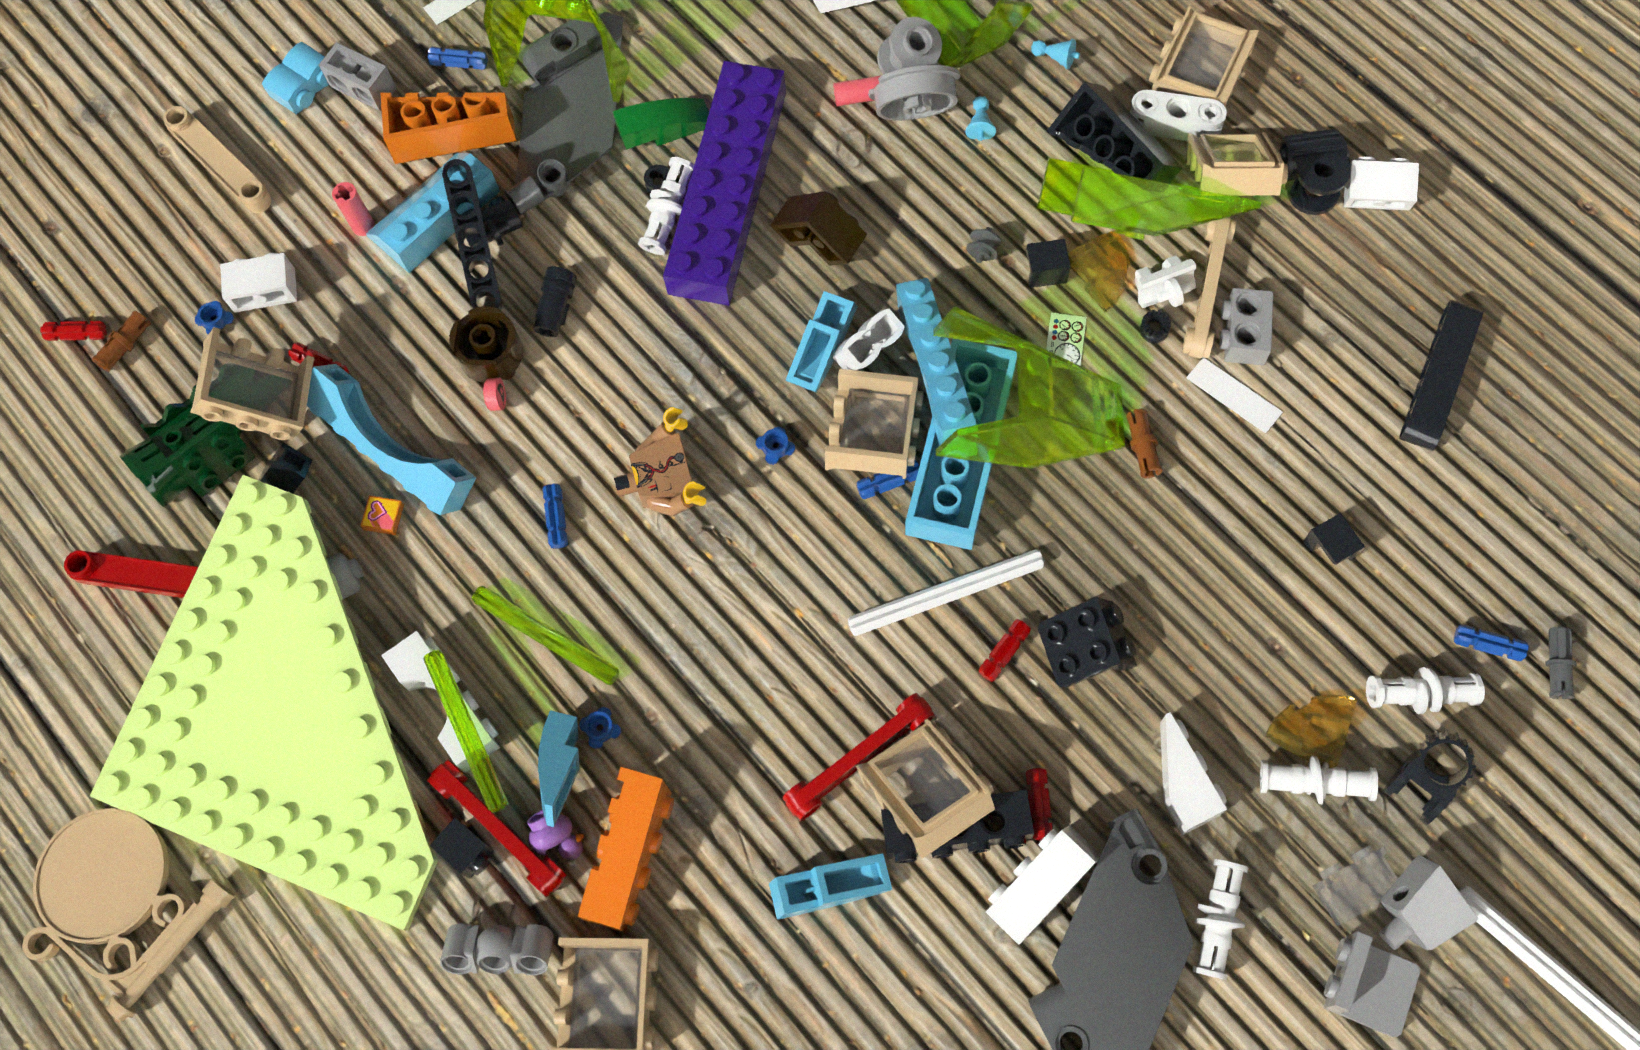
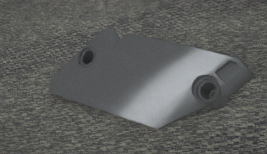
(565, 111)
(1118, 950)

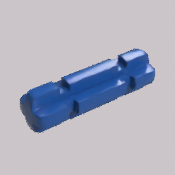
(457, 58)
(885, 482)
(555, 516)
(1491, 642)

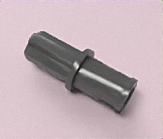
(1560, 663)

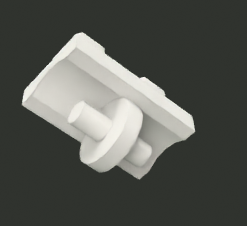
(1167, 284)

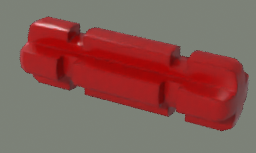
(73, 330)
(299, 353)
(1004, 650)
(1039, 802)

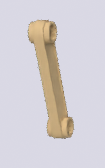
(217, 159)
(1199, 339)

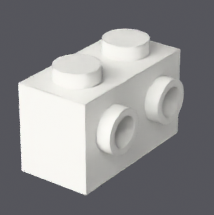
(1381, 184)
(258, 282)

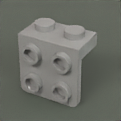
(1371, 985)

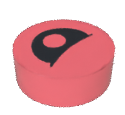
(494, 394)

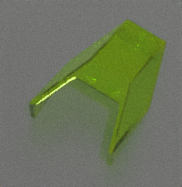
(506, 25)
(1131, 203)
(1062, 406)

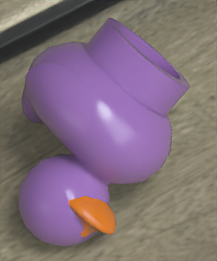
(546, 837)

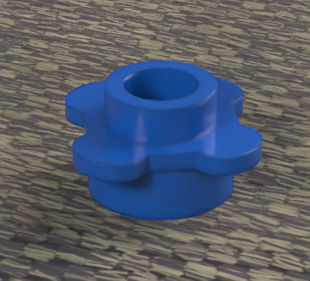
(208, 312)
(773, 436)
(600, 717)

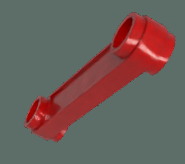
(129, 573)
(805, 797)
(543, 874)

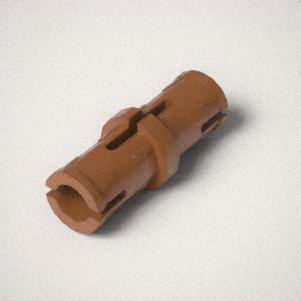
(121, 341)
(1144, 443)

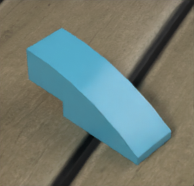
(820, 341)
(557, 763)
(829, 885)

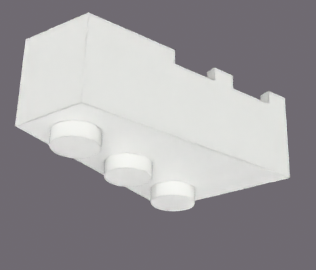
(1042, 882)

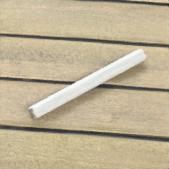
(945, 592)
(1553, 971)

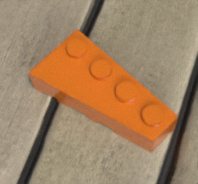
(444, 124)
(626, 850)

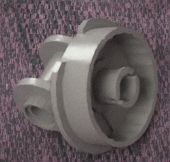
(911, 78)

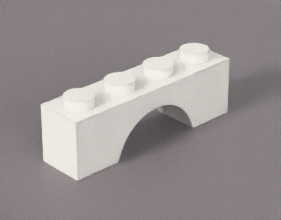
(410, 670)

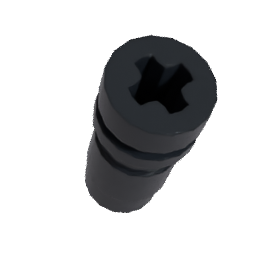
(553, 305)

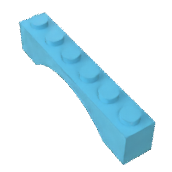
(935, 357)
(340, 402)

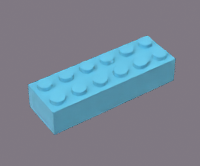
(953, 490)

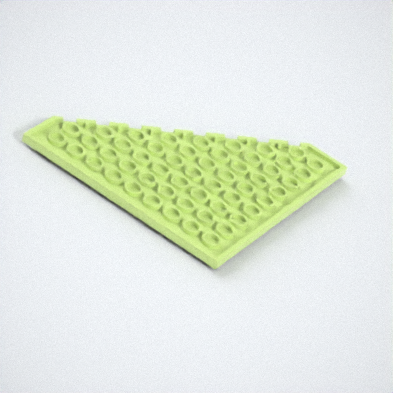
(269, 723)

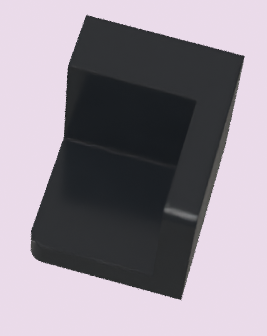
(1048, 263)
(286, 469)
(1335, 539)

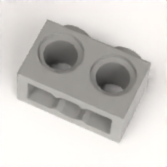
(356, 75)
(1252, 327)

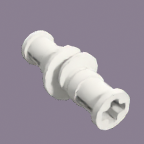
(666, 205)
(1425, 690)
(1319, 780)
(1220, 919)

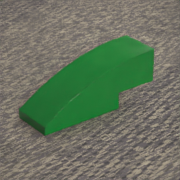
(660, 120)

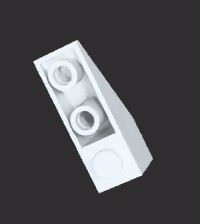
(1186, 787)

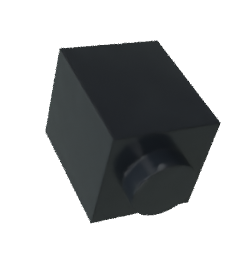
(462, 849)

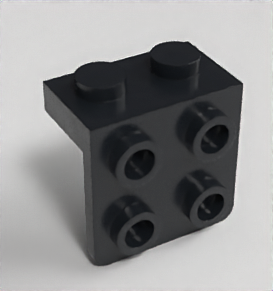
(1087, 642)

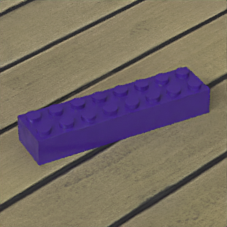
(725, 183)

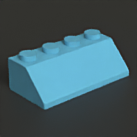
(424, 217)

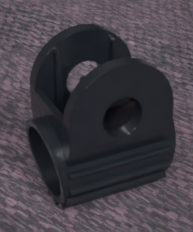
(1315, 163)
(1441, 787)

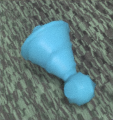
(1061, 52)
(980, 124)

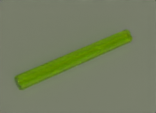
(546, 635)
(465, 731)

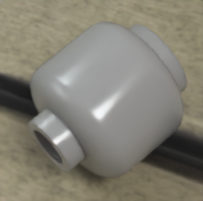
(346, 573)

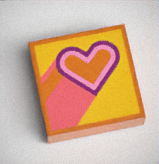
(382, 515)

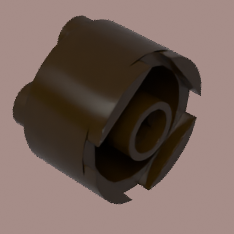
(486, 344)

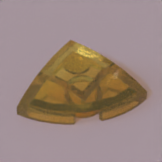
(1103, 267)
(1315, 728)

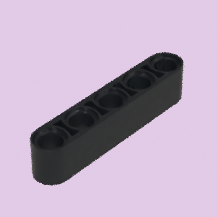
(471, 224)
(1441, 375)

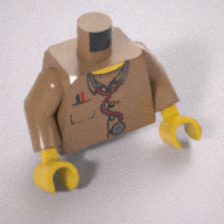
(662, 470)

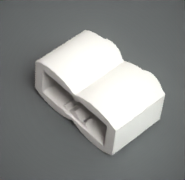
(870, 339)

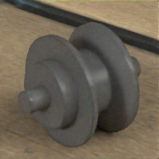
(983, 245)

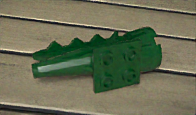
(186, 452)

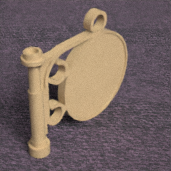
(101, 884)

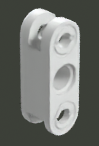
(1193, 114)

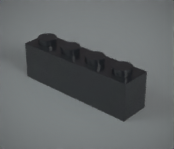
(1112, 135)

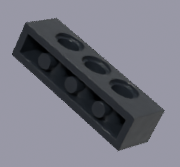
(1009, 806)

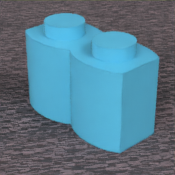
(296, 78)

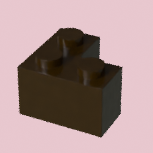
(822, 225)

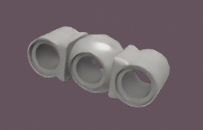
(497, 949)

